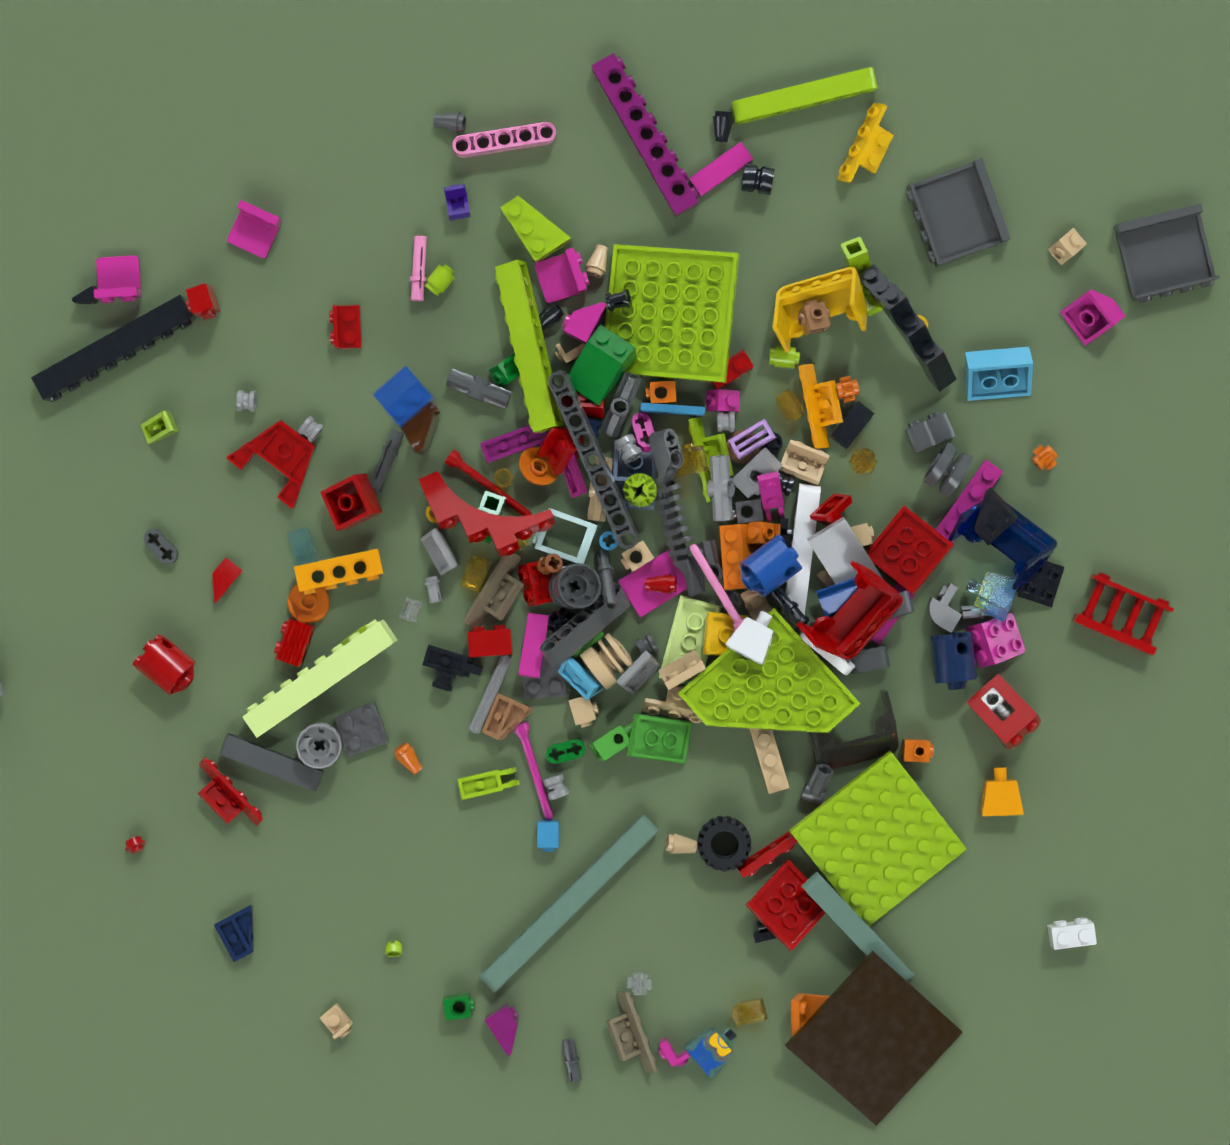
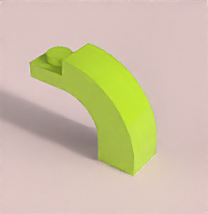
(857, 256)

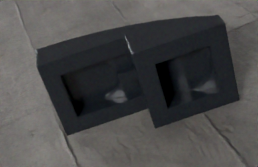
(852, 425)

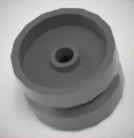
(949, 470)

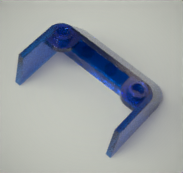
(1020, 542)

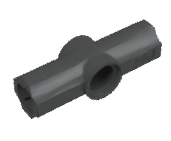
(478, 388)
(626, 393)

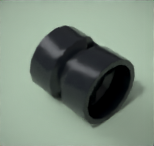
(757, 179)

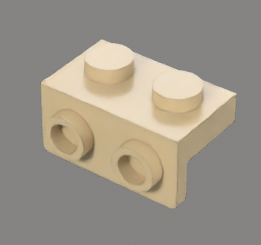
(804, 462)

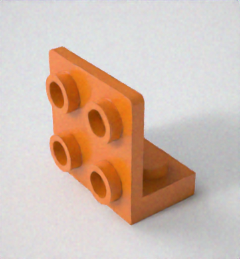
(803, 1007)

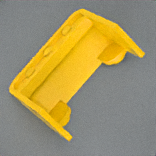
(838, 290)

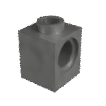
(756, 508)

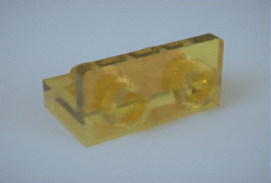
(694, 460)

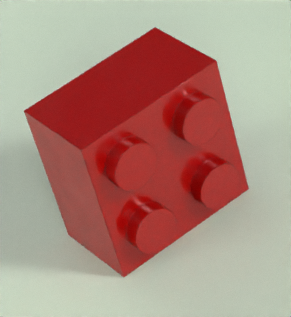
(351, 501)

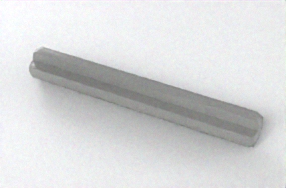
(490, 694)

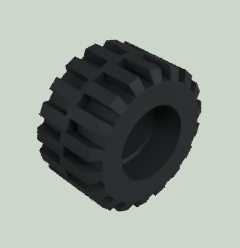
(729, 861)

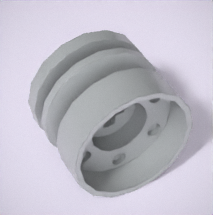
(319, 758)

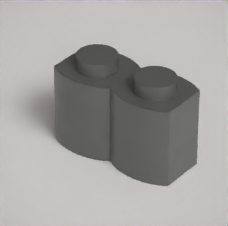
(929, 432)

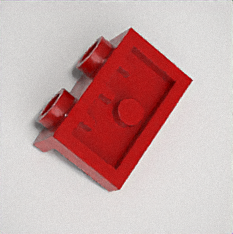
(346, 326)
(558, 448)
(535, 584)

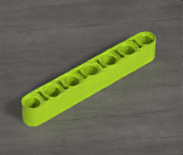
(804, 95)

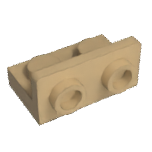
(681, 669)

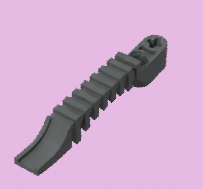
(668, 460)
(868, 659)

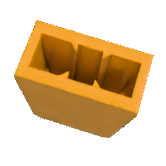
(1001, 795)

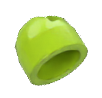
(393, 949)

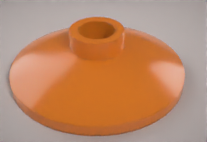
(529, 461)

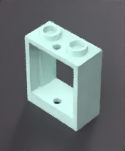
(585, 546)

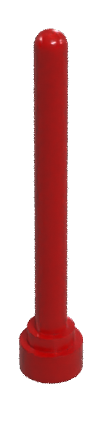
(455, 460)

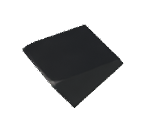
(86, 296)

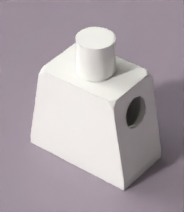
(753, 638)

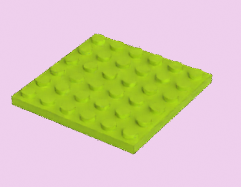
(677, 311)
(878, 839)

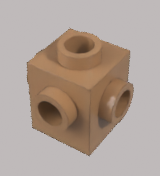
(814, 317)

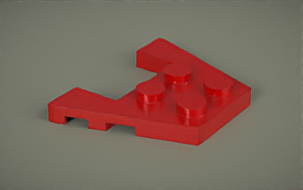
(283, 450)

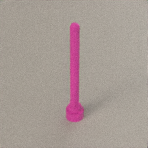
(522, 731)

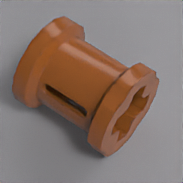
(546, 569)

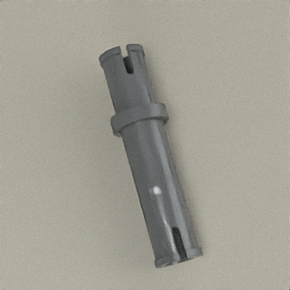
(386, 459)
(606, 573)

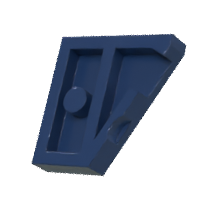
(237, 933)

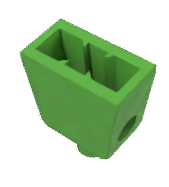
(604, 745)

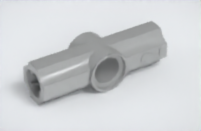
(721, 488)

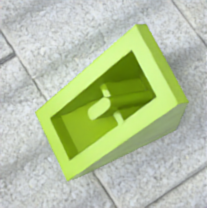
(159, 427)

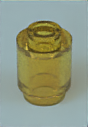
(789, 405)

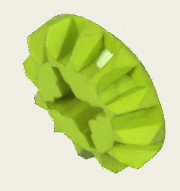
(649, 489)

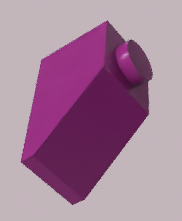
(504, 1025)

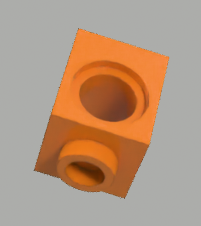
(670, 387)

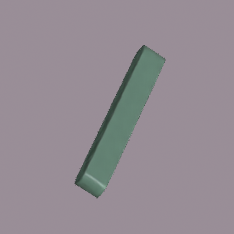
(852, 923)

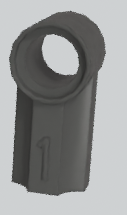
(815, 789)

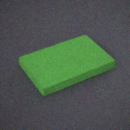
(659, 738)

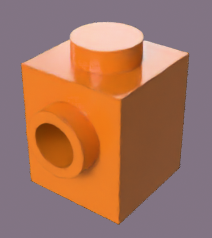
(917, 750)

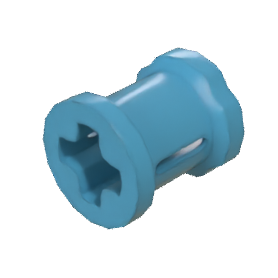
(603, 544)

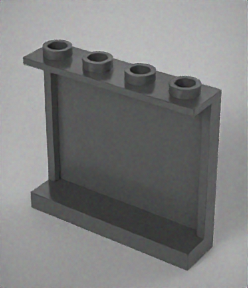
(958, 213)
(1165, 253)

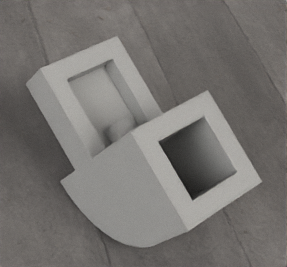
(940, 612)

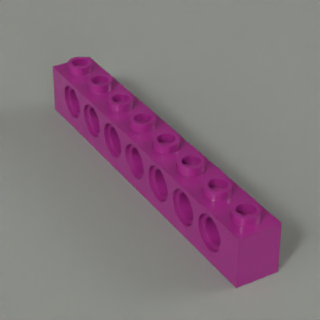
(678, 203)

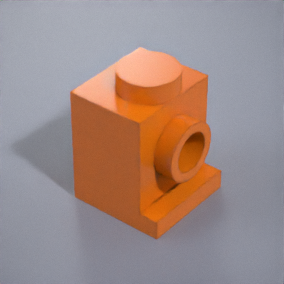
(761, 532)

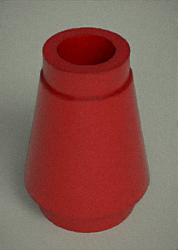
(662, 584)

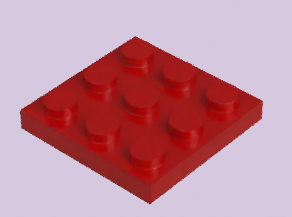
(909, 550)
(786, 906)

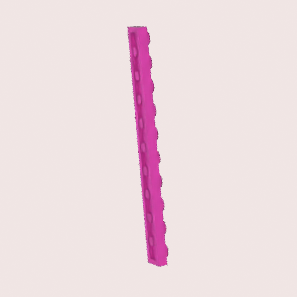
(971, 495)

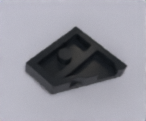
(993, 517)

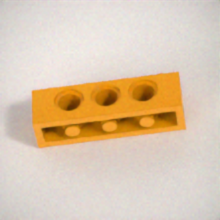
(370, 558)

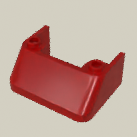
(858, 618)

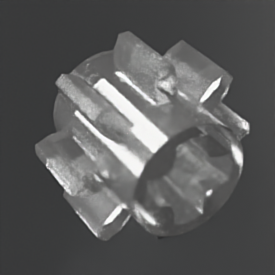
(639, 983)

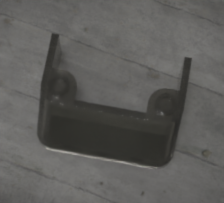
(859, 749)

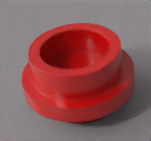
(134, 845)

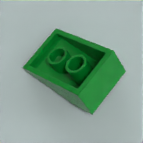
(601, 365)

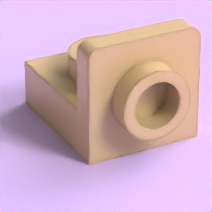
(755, 603)
(336, 1021)

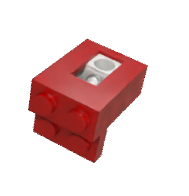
(1016, 725)

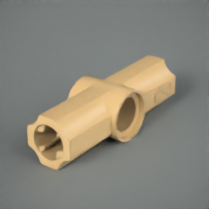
(595, 510)

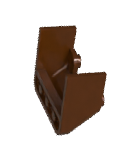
(421, 428)

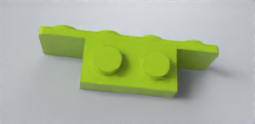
(713, 446)

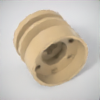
(607, 661)

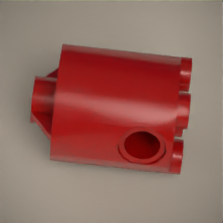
(166, 665)

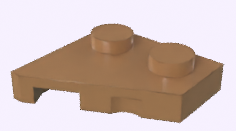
(504, 717)

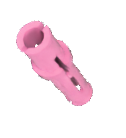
(418, 271)

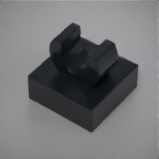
(763, 934)

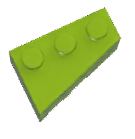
(534, 230)

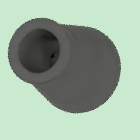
(451, 121)

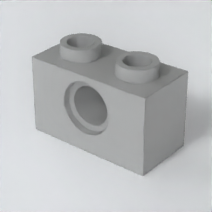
(747, 480)

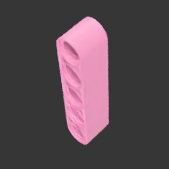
(494, 136)

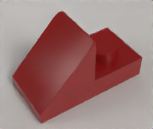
(831, 509)

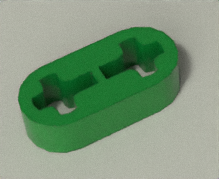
(566, 756)

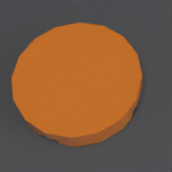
(308, 607)

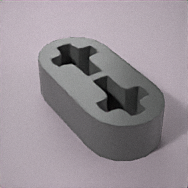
(157, 550)

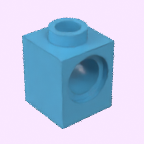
(548, 835)

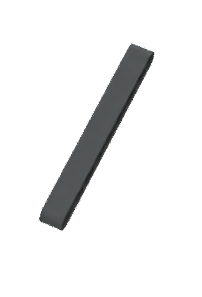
(593, 470)

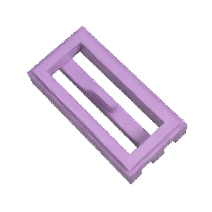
(732, 441)

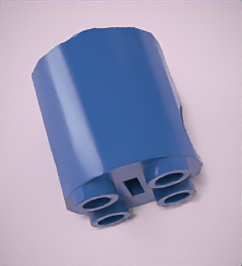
(769, 566)

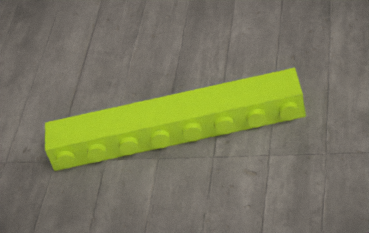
(528, 344)

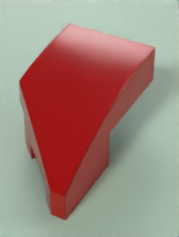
(223, 578)

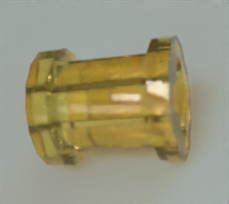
(506, 483)

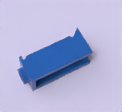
(836, 596)

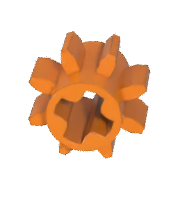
(847, 389)
(1044, 457)

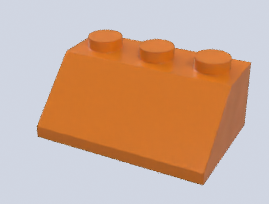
(733, 551)

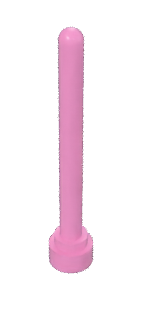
(716, 586)

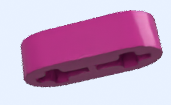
(639, 433)

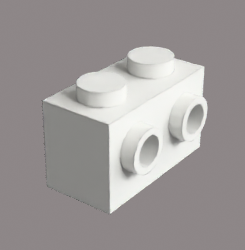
(1071, 934)

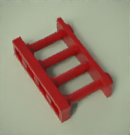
(1105, 627)

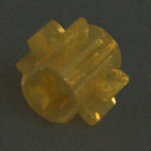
(863, 461)

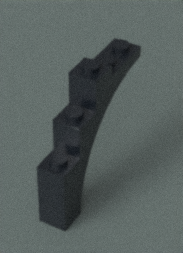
(910, 327)

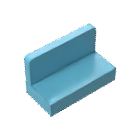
(580, 678)

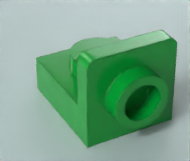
(505, 371)

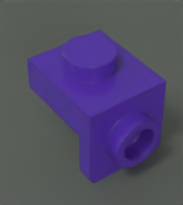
(457, 202)

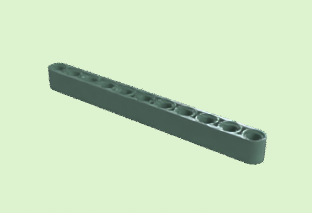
(569, 903)

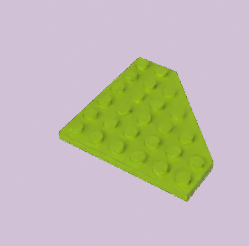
(784, 694)

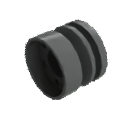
(586, 585)

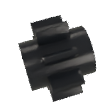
(558, 619)

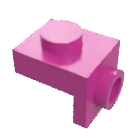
(722, 400)
(667, 1051)

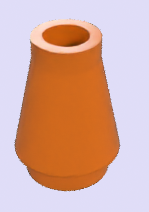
(407, 757)

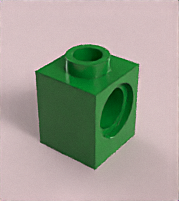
(449, 1010)

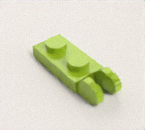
(485, 783)

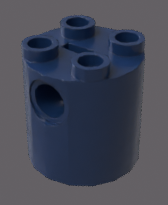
(953, 659)

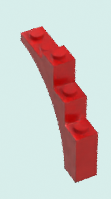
(477, 525)

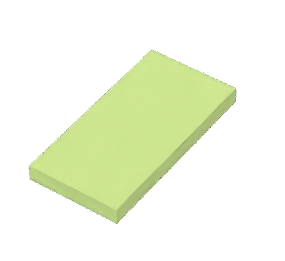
(688, 631)

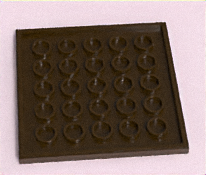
(874, 1038)

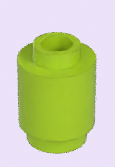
(440, 279)
(784, 360)

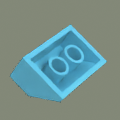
(998, 373)

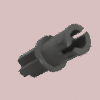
(571, 1060)

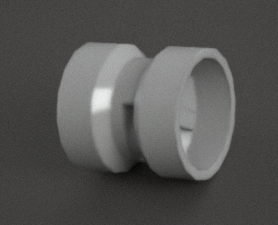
(628, 448)
(555, 786)

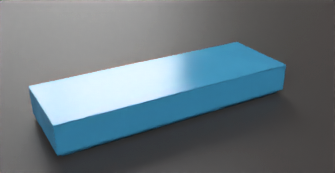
(672, 409)

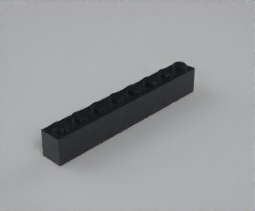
(113, 348)

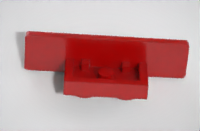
(224, 798)

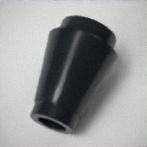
(722, 125)
(550, 315)

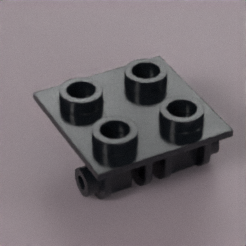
(1043, 585)

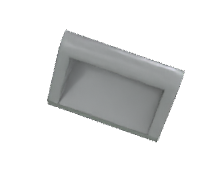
(439, 551)

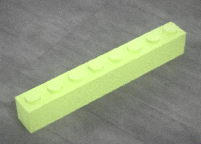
(320, 677)

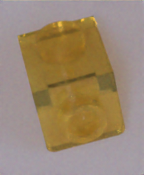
(475, 573)
(749, 1012)

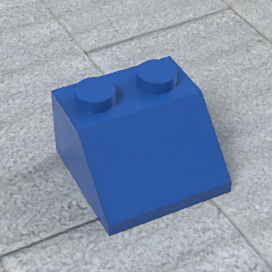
(403, 396)

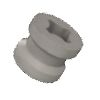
(246, 401)
(726, 421)
(310, 429)

